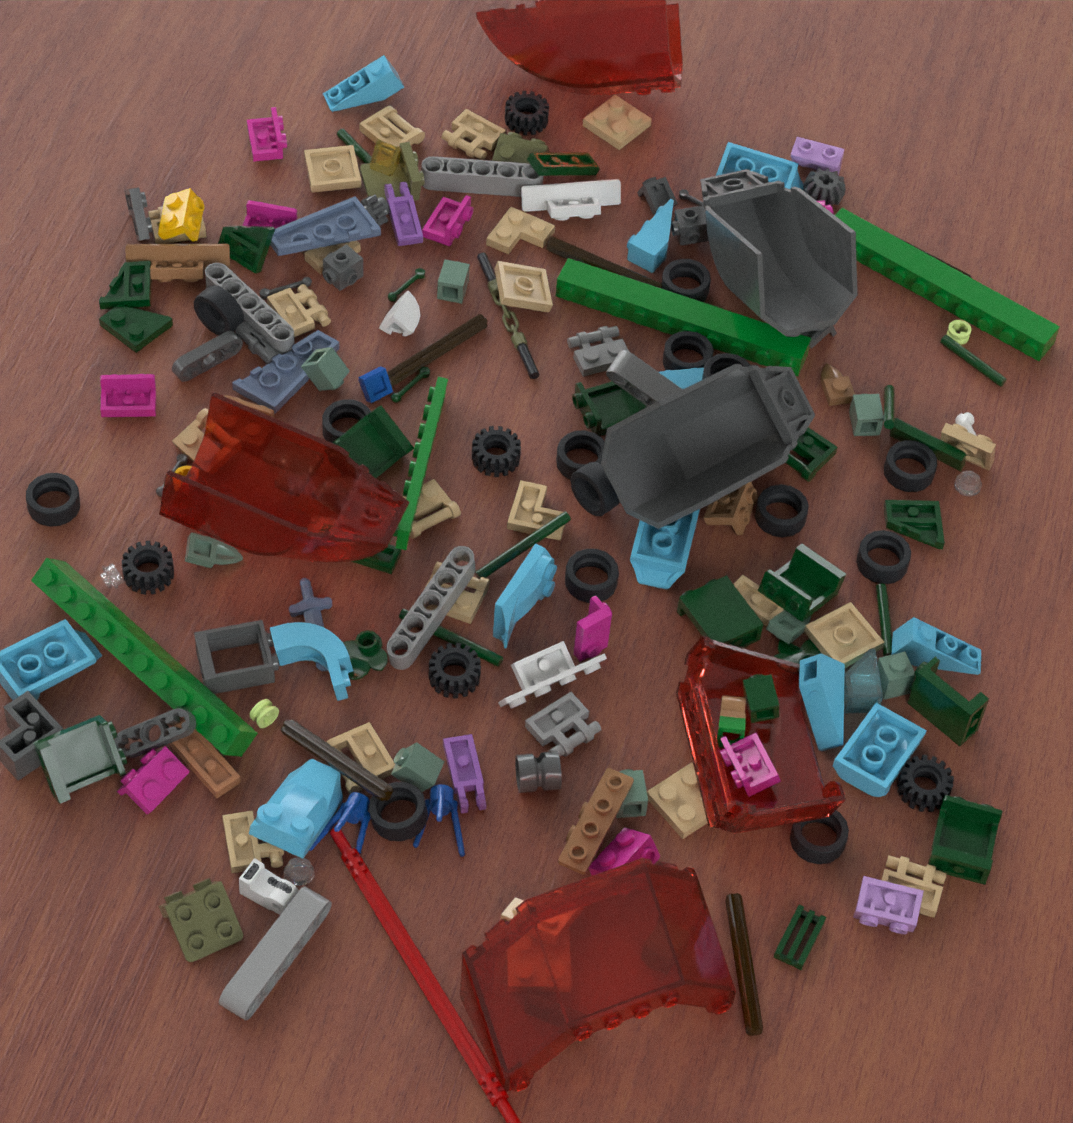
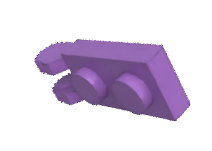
(403, 215)
(464, 770)

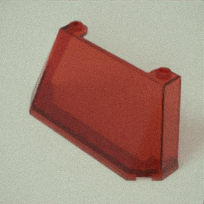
(801, 795)

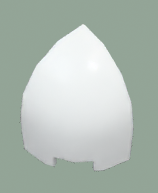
(402, 316)

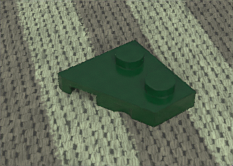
(130, 287)
(135, 326)
(916, 520)

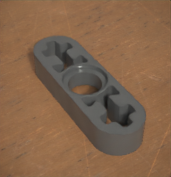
(195, 361)
(167, 736)

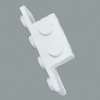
(571, 199)
(546, 668)

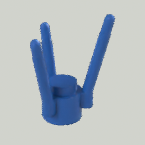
(440, 804)
(352, 811)

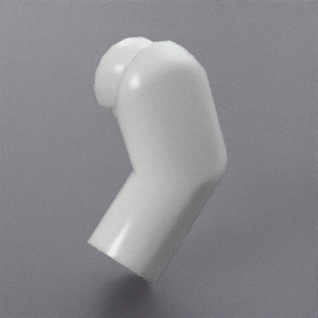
(966, 420)

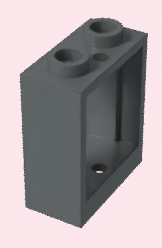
(231, 637)

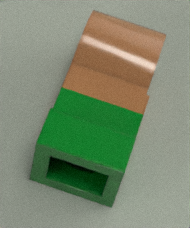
(732, 718)

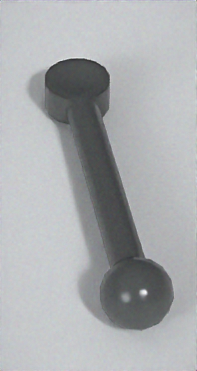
(684, 194)
(264, 293)
(181, 460)

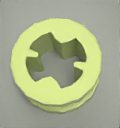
(963, 327)
(264, 713)

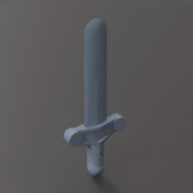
(311, 608)

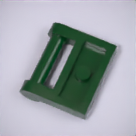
(815, 450)

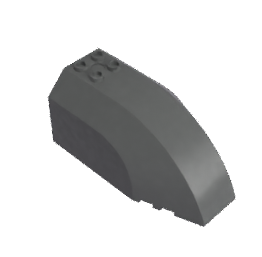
(780, 251)
(705, 441)

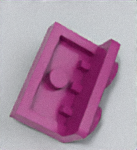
(266, 137)
(268, 214)
(448, 220)
(128, 395)
(593, 630)
(751, 764)
(154, 779)
(625, 848)

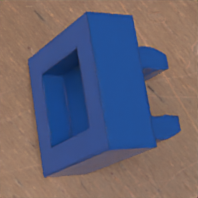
(375, 384)

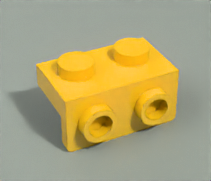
(181, 215)

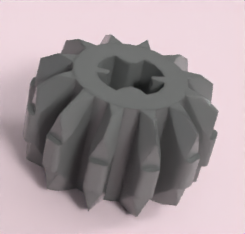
(825, 186)

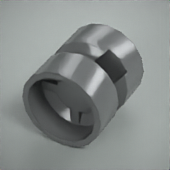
(538, 772)

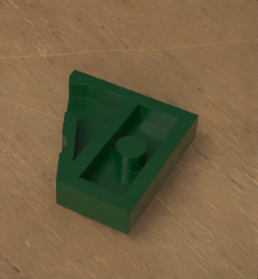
(248, 244)

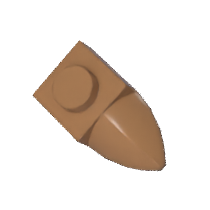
(836, 386)

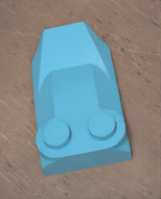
(775, 168)
(663, 553)
(528, 585)
(45, 659)
(878, 751)
(299, 808)

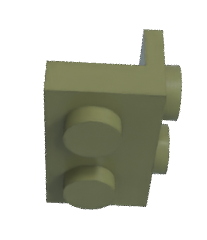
(515, 149)

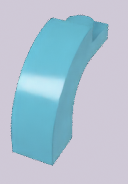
(314, 643)

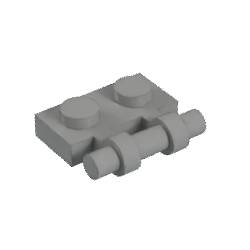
(598, 357)
(557, 719)

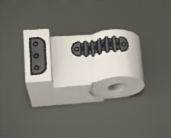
(266, 888)

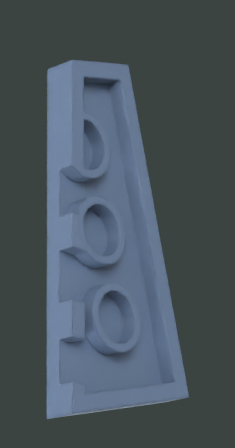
(327, 227)
(283, 376)

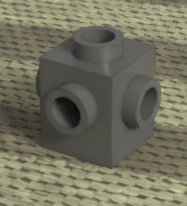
(690, 225)
(342, 267)

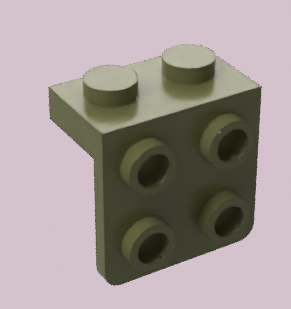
(406, 172)
(202, 919)

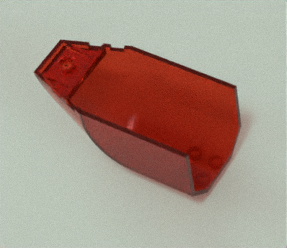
(592, 44)
(280, 491)

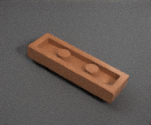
(206, 763)

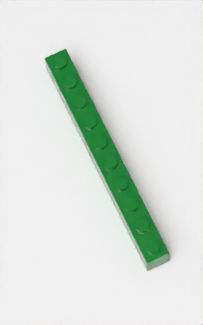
(951, 289)
(677, 313)
(144, 656)

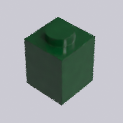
(761, 698)

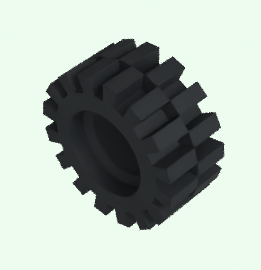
(526, 103)
(496, 439)
(148, 580)
(454, 684)
(928, 769)

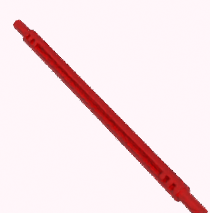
(425, 978)

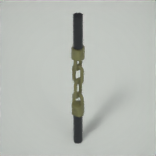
(518, 338)

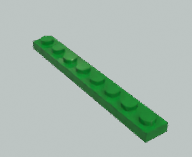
(422, 452)

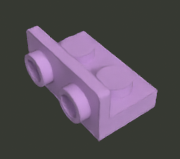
(817, 155)
(888, 905)

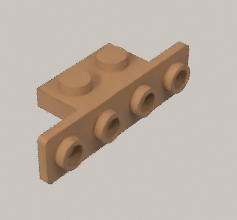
(178, 260)
(595, 821)

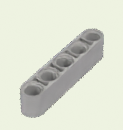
(478, 176)
(255, 310)
(640, 379)
(431, 619)
(275, 953)

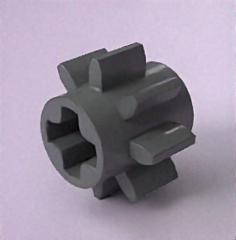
(377, 208)

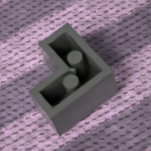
(28, 724)

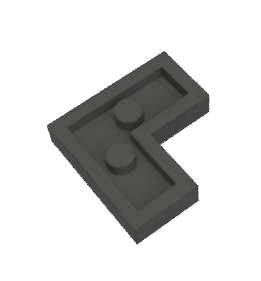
(136, 203)

